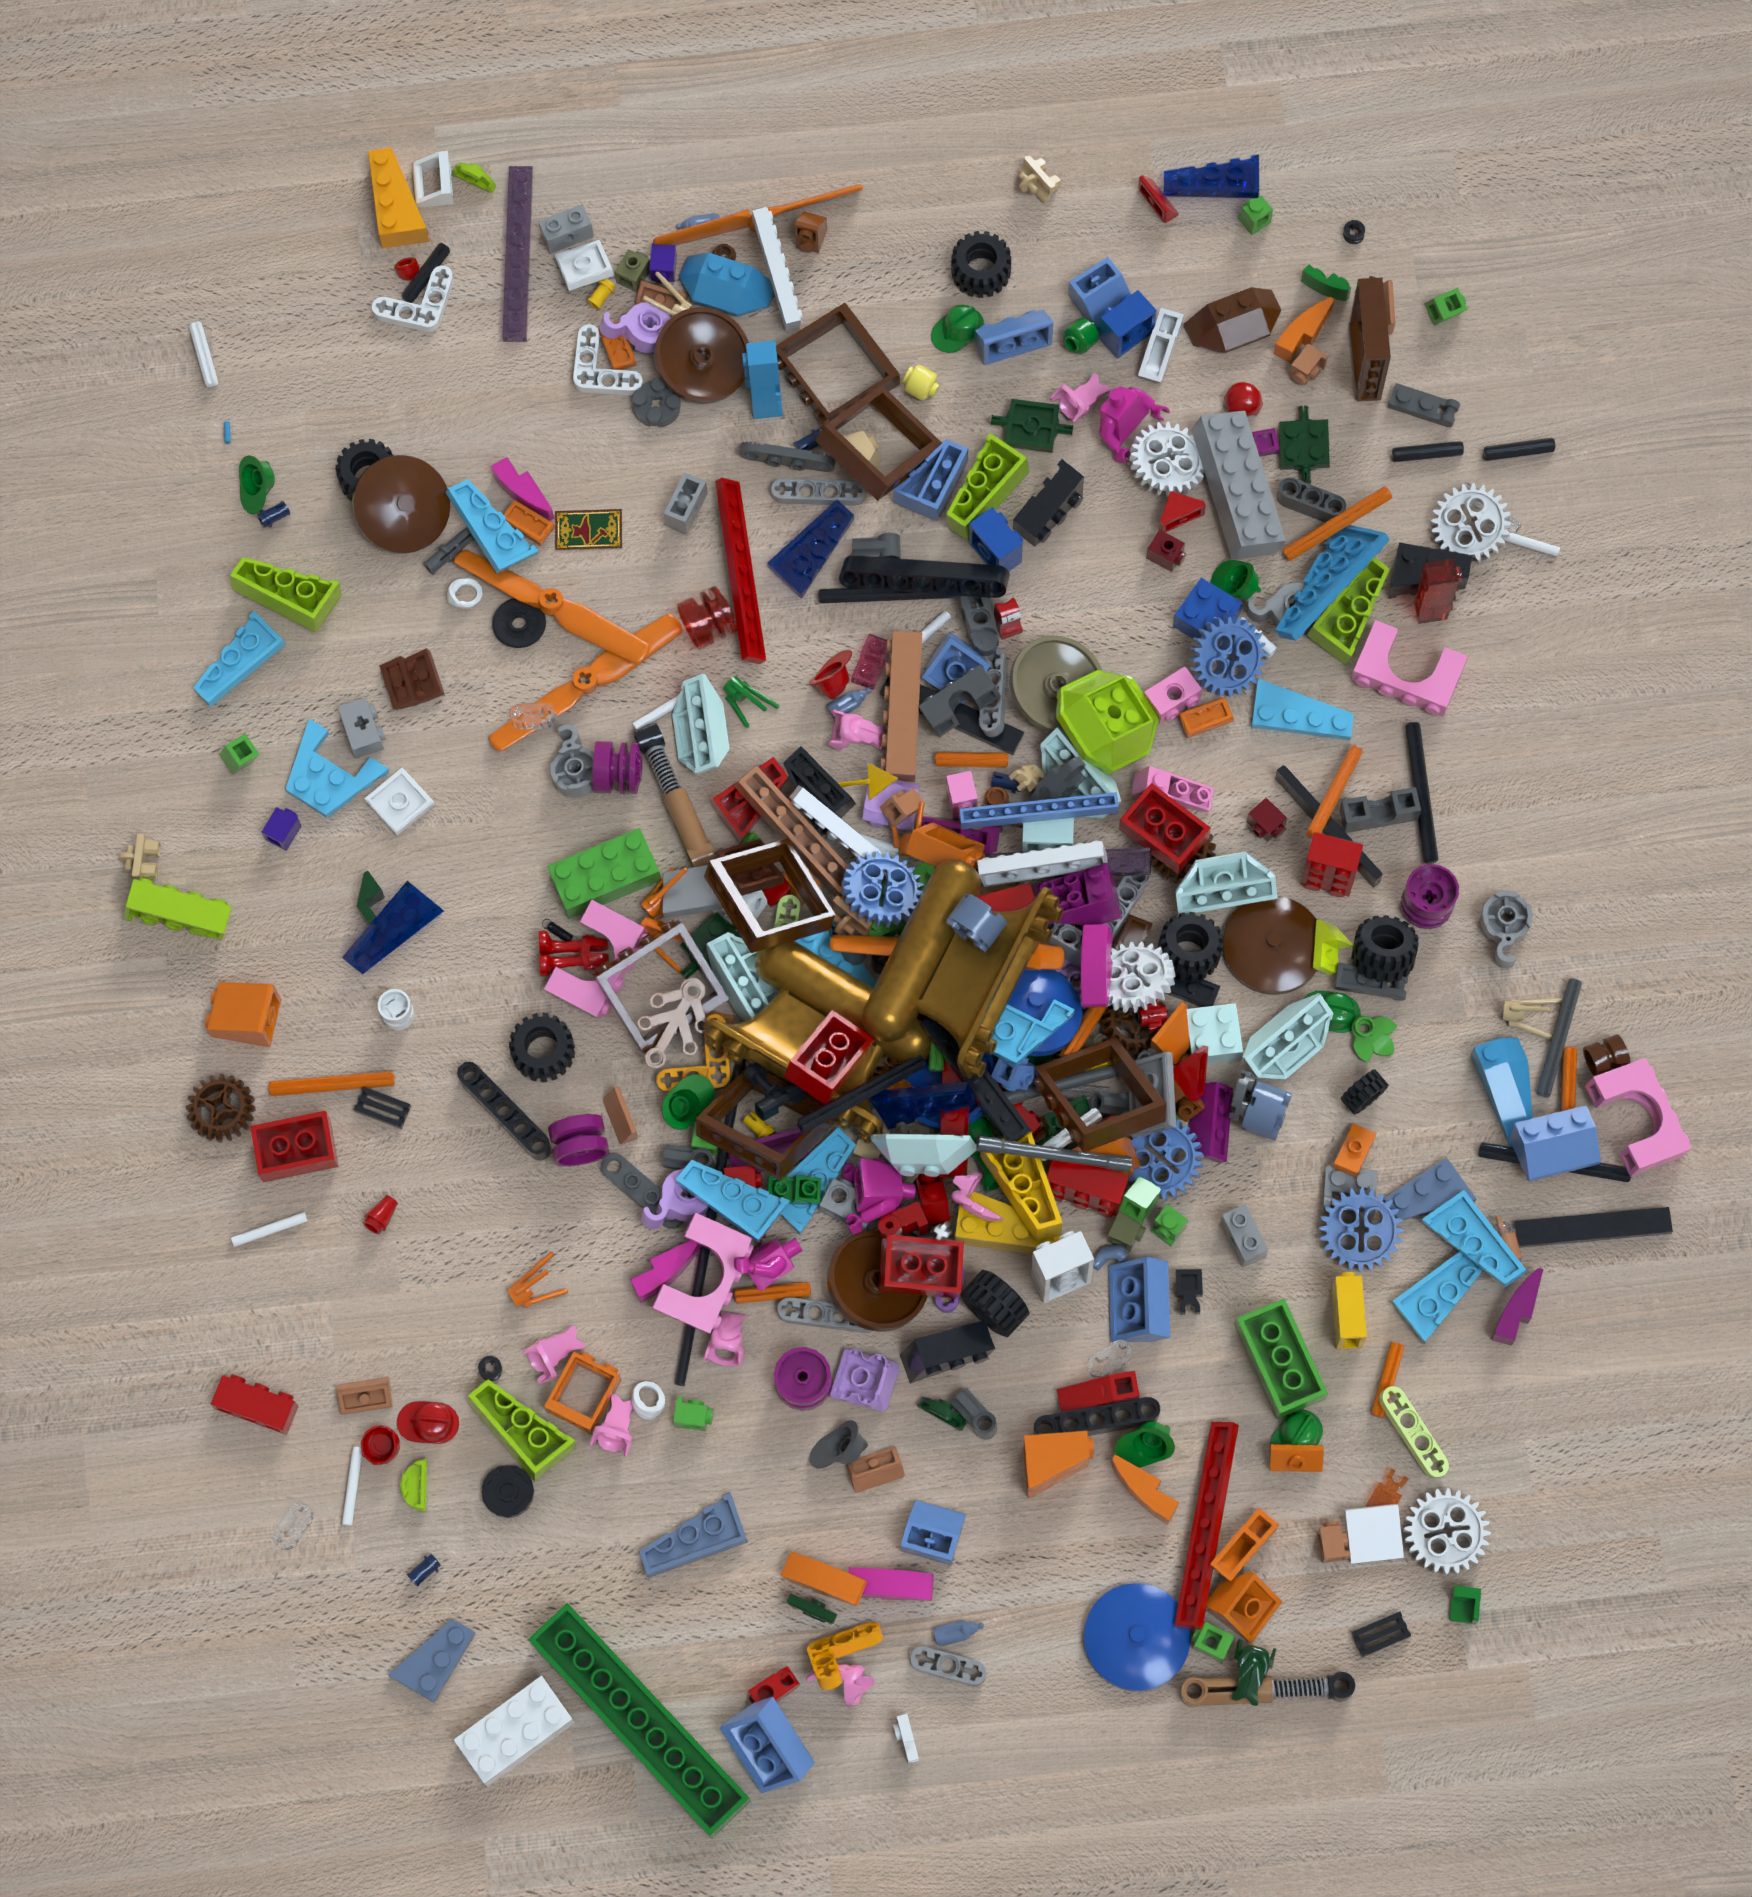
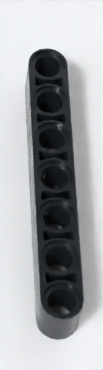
(924, 576)

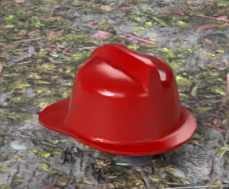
(833, 675)
(428, 1422)

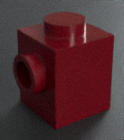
(1166, 551)
(1267, 820)

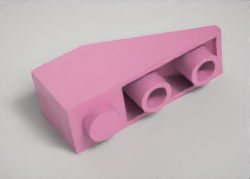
(1184, 791)

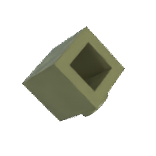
(632, 270)
(1125, 1231)

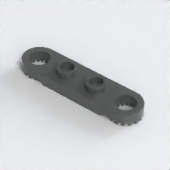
(779, 455)
(635, 1186)

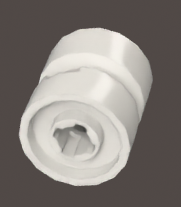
(396, 1009)

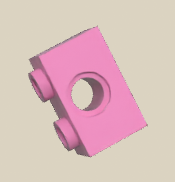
(1178, 683)
(960, 792)

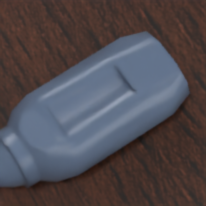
(698, 219)
(848, 701)
(955, 1632)

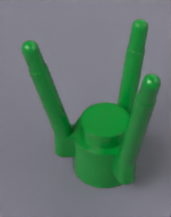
(739, 691)

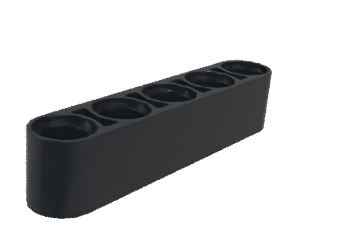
(507, 1122)
(1107, 1412)

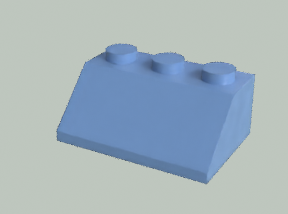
(1014, 336)
(1556, 1143)
(1139, 1300)
(767, 1745)

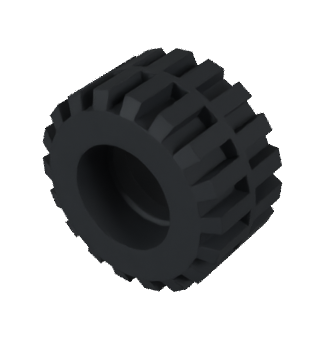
(981, 247)
(354, 459)
(1195, 930)
(1385, 948)
(533, 1029)
(995, 1303)

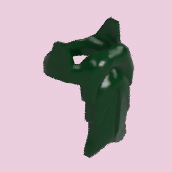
(1253, 1665)

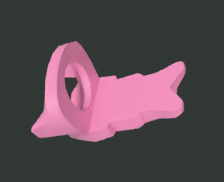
(1078, 402)
(854, 730)
(967, 1187)
(727, 1337)
(547, 1353)
(614, 1433)
(854, 1682)

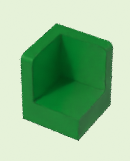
(1465, 1604)

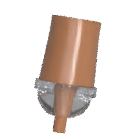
(1508, 1234)

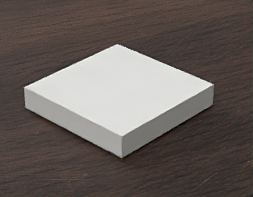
(584, 265)
(399, 801)
(1374, 1533)

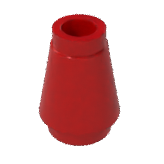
(379, 1216)

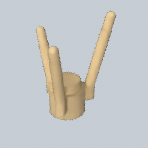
(677, 308)
(1515, 1010)

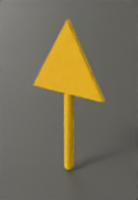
(877, 781)

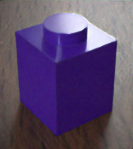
(664, 261)
(281, 828)

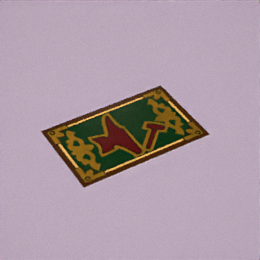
(588, 529)

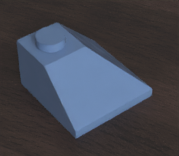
(952, 661)

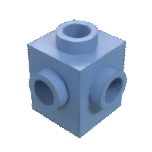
(1013, 1076)

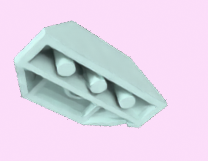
(700, 725)
(1058, 750)
(1225, 883)
(737, 974)
(1289, 1038)
(924, 1153)

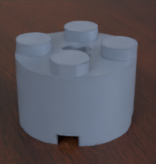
(976, 921)
(1266, 1111)

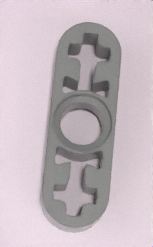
(926, 1668)

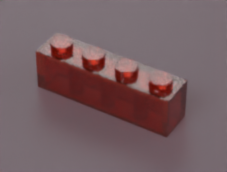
(1437, 590)

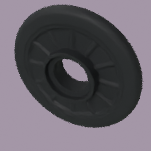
(523, 636)

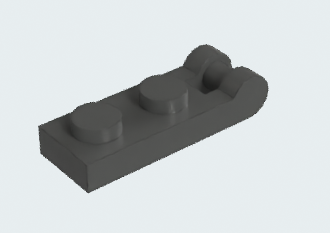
(1423, 405)
(1352, 981)

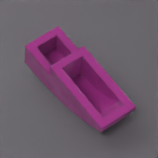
(987, 835)
(1518, 1309)

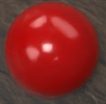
(409, 271)

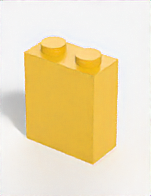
(1348, 1311)

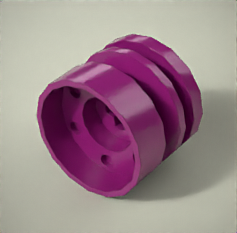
(616, 767)
(1437, 886)

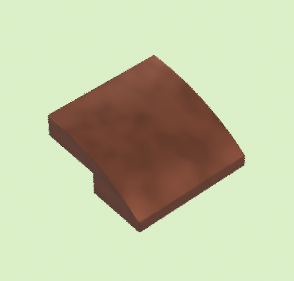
(412, 679)
(753, 879)

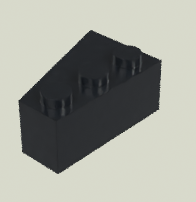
(1050, 504)
(1410, 563)
(813, 778)
(947, 1351)

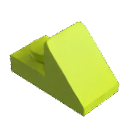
(1327, 944)

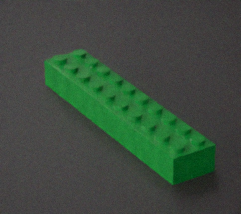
(639, 1720)

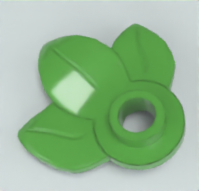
(1376, 1039)

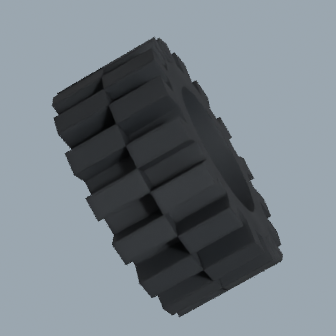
(1364, 1092)

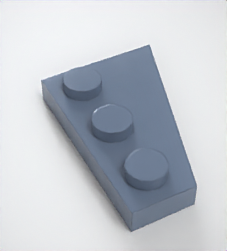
(1428, 1191)
(434, 1662)

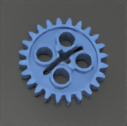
(1208, 652)
(858, 885)
(1176, 1141)
(1337, 1228)

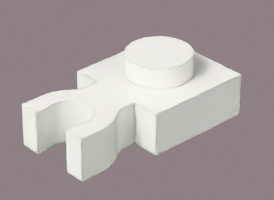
(904, 1732)

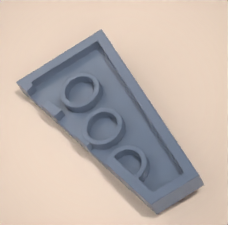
(703, 1536)

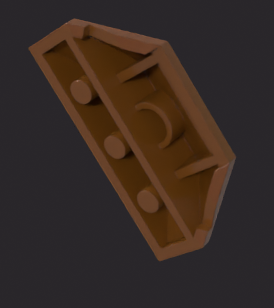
(1234, 320)

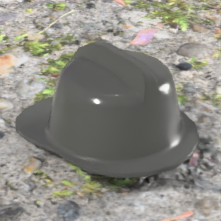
(839, 1446)

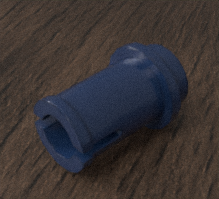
(808, 442)
(273, 514)
(1003, 781)
(424, 1569)

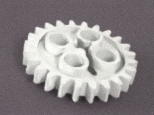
(1167, 459)
(1491, 513)
(1139, 976)
(1440, 1509)

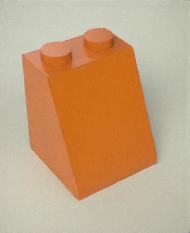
(244, 1012)
(1054, 1458)

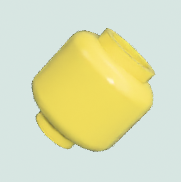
(920, 382)

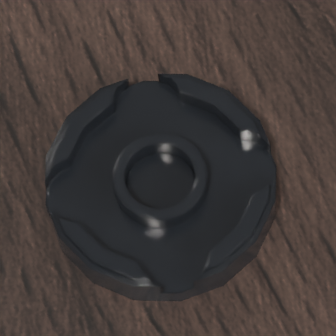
(507, 1491)

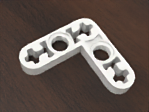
(425, 309)
(590, 369)

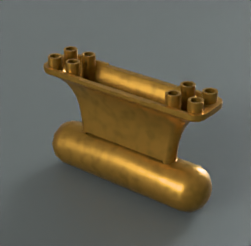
(949, 976)
(806, 995)

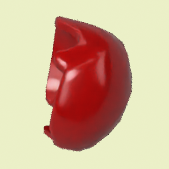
(1243, 397)
(380, 1445)

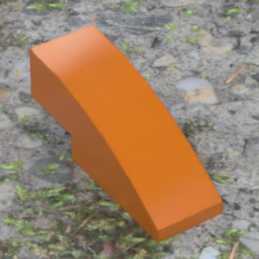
(1303, 329)
(1144, 1489)
(1244, 1545)
(823, 1578)

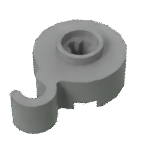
(1277, 605)
(569, 758)
(1504, 932)

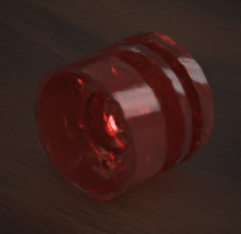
(707, 617)

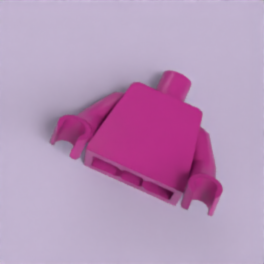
(1122, 415)
(876, 1190)
(768, 1262)

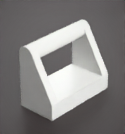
(441, 197)

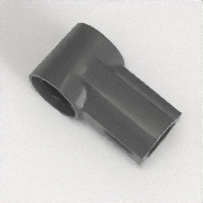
(884, 546)
(1110, 1104)
(679, 1157)
(973, 1413)

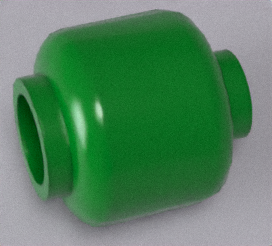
(1080, 336)

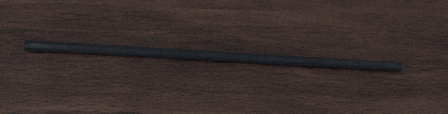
(704, 1252)

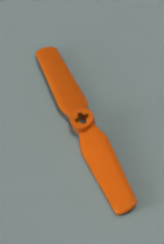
(742, 219)
(570, 615)
(603, 671)
(1051, 956)

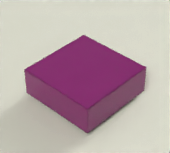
(1266, 442)

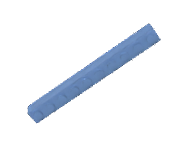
(1038, 810)

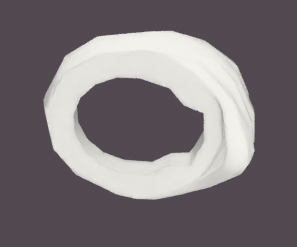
(453, 588)
(643, 1411)

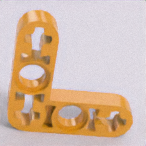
(705, 1071)
(826, 1650)

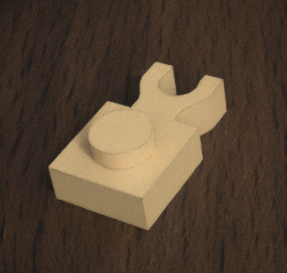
(1028, 777)

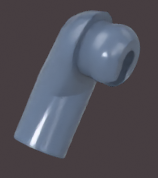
(1109, 1252)

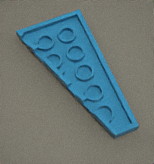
(1330, 574)

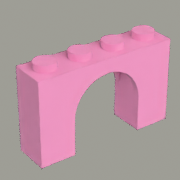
(1431, 694)
(588, 994)
(1638, 1083)
(704, 1311)

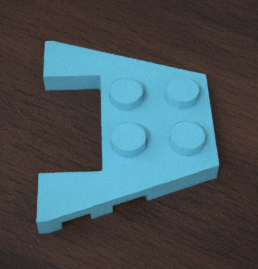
(321, 782)
(1021, 1034)

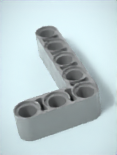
(1127, 888)

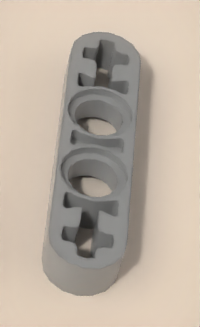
(818, 487)
(997, 711)
(826, 1320)

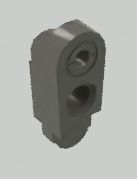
(983, 636)
(1060, 781)

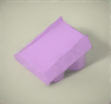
(874, 814)
(865, 1379)

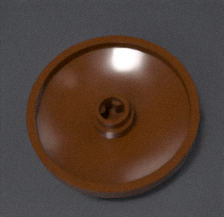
(701, 355)
(401, 504)
(1271, 945)
(855, 1286)

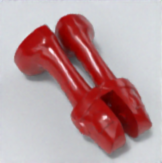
(588, 960)

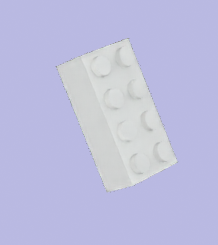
(1062, 1266)
(514, 1731)

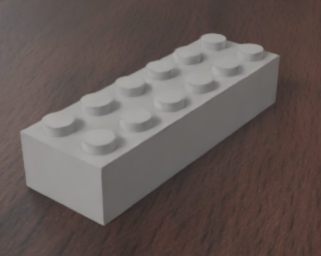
(1238, 485)

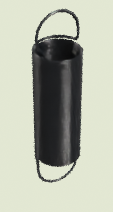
(558, 931)

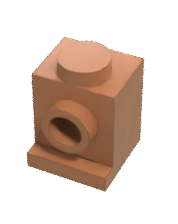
(1308, 365)
(901, 806)
(1332, 1542)

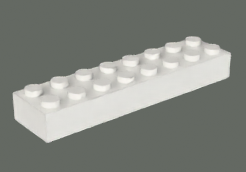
(776, 268)
(836, 827)
(1041, 863)

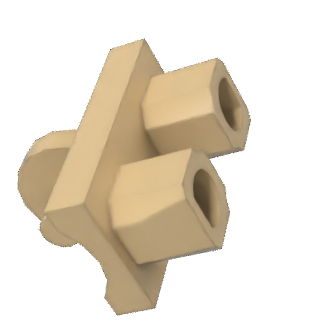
(1035, 179)
(144, 848)

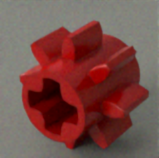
(1153, 1016)

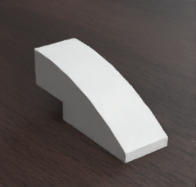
(1161, 345)

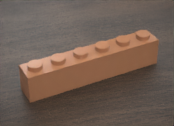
(903, 705)
(791, 825)

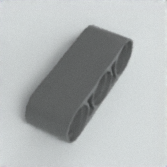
(1305, 491)

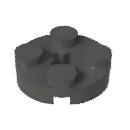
(656, 416)
(1239, 1101)

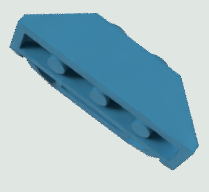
(725, 284)

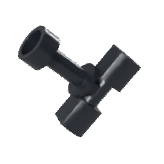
(775, 1095)

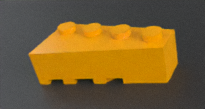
(395, 207)

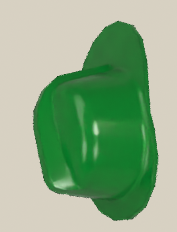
(956, 328)
(255, 483)
(1236, 579)
(1344, 1010)
(687, 1101)
(1299, 1429)
(1146, 1444)

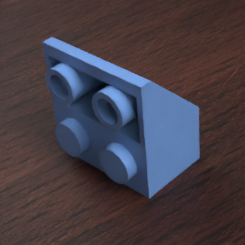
(1098, 290)
(932, 1532)

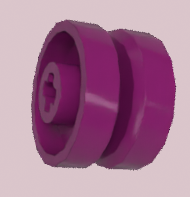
(578, 1140)
(788, 1373)

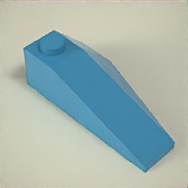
(1506, 1080)

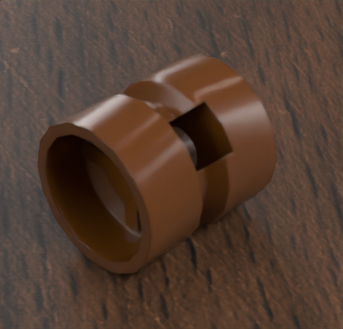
(1604, 1056)

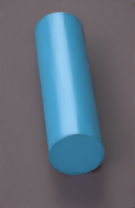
(227, 432)

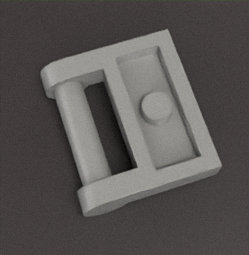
(1338, 1181)

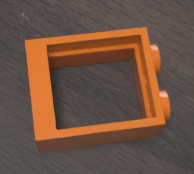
(938, 844)
(571, 1416)

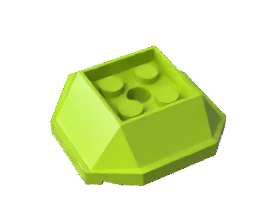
(1107, 720)

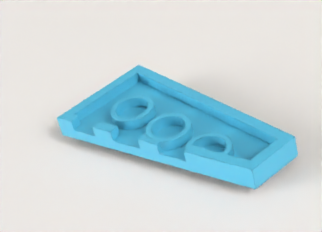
(492, 532)
(246, 653)
(1295, 713)
(820, 944)
(823, 1163)
(739, 1203)
(1471, 1233)
(1435, 1295)

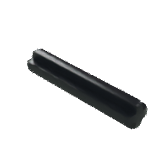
(423, 275)
(1519, 449)
(1427, 451)

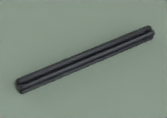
(844, 595)
(1420, 781)
(861, 1093)
(1600, 1170)

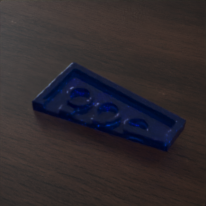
(1227, 180)
(808, 552)
(394, 925)
(926, 1101)

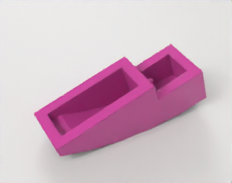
(521, 488)
(1096, 965)
(665, 1270)
(895, 1584)

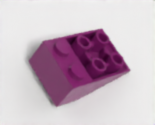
(1086, 896)

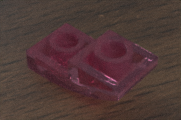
(871, 662)

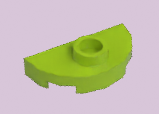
(474, 175)
(414, 1485)

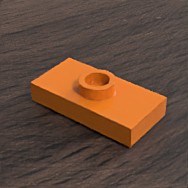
(618, 352)
(528, 522)
(1206, 717)
(1354, 1150)
(1296, 1458)

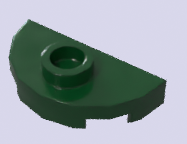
(942, 1411)
(813, 1609)

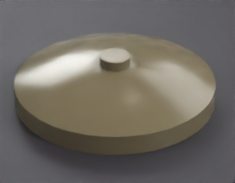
(1042, 671)

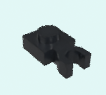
(1189, 1287)

